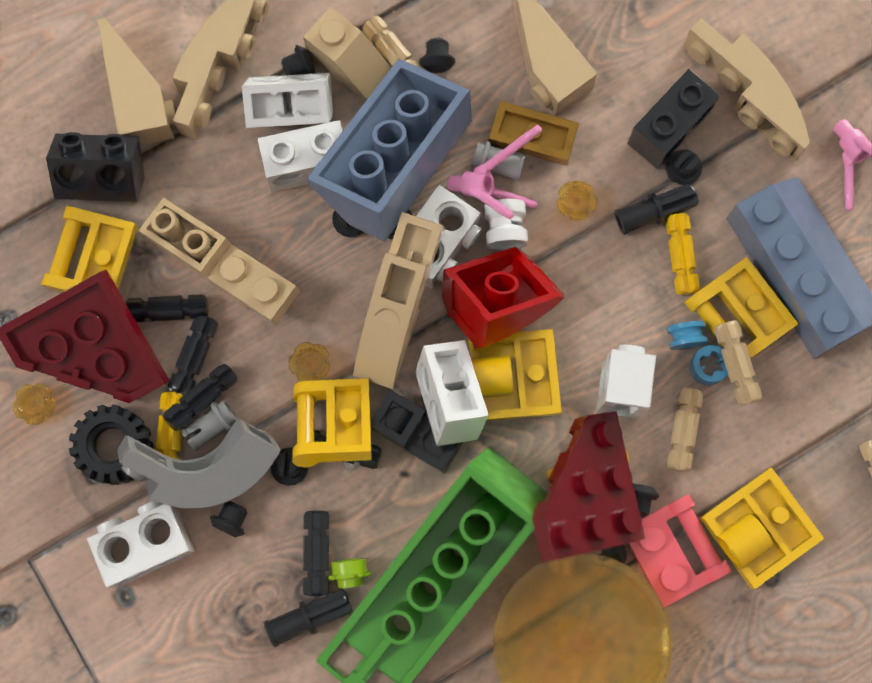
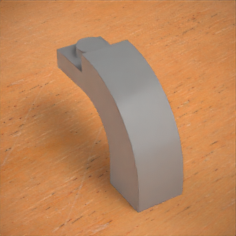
(207, 480)

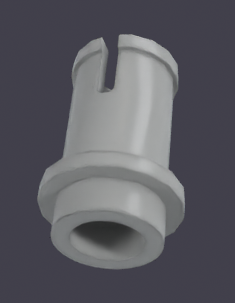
(509, 167)
(210, 424)

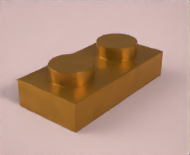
(551, 144)

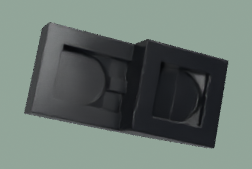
(410, 429)

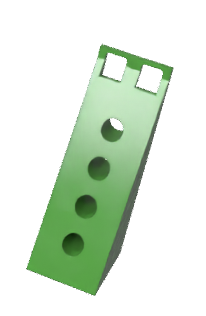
(485, 488)

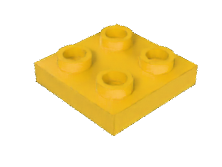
(518, 376)
(761, 528)

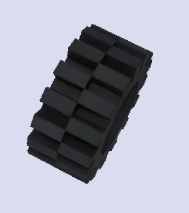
(86, 437)

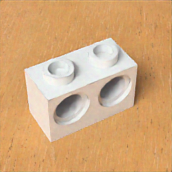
(288, 100)
(294, 154)
(443, 204)
(626, 382)
(451, 393)
(143, 553)

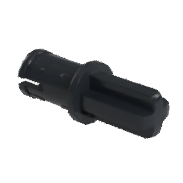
(656, 208)
(308, 617)

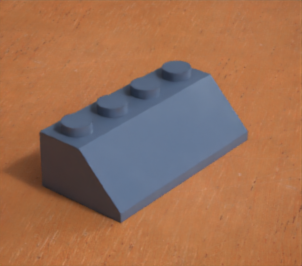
(392, 148)
(803, 264)

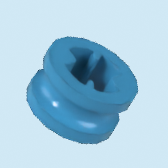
(687, 335)
(703, 354)

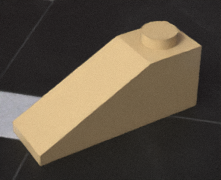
(553, 63)
(135, 95)

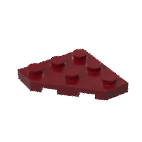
(86, 341)
(589, 494)

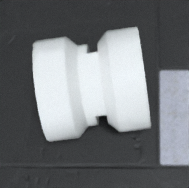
(506, 232)

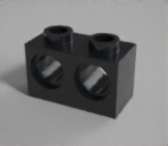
(673, 119)
(95, 167)

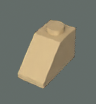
(346, 53)

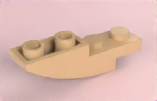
(220, 42)
(764, 97)
(219, 261)
(396, 300)

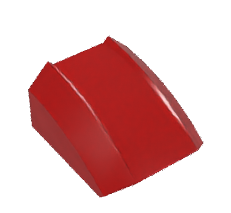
(497, 295)

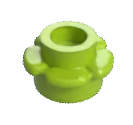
(349, 572)

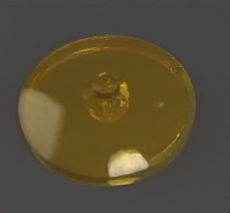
(582, 625)

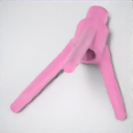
(856, 150)
(481, 182)

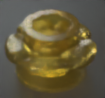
(578, 189)
(307, 351)
(44, 407)

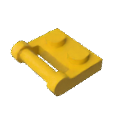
(105, 248)
(749, 301)
(345, 419)

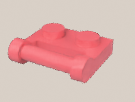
(664, 560)

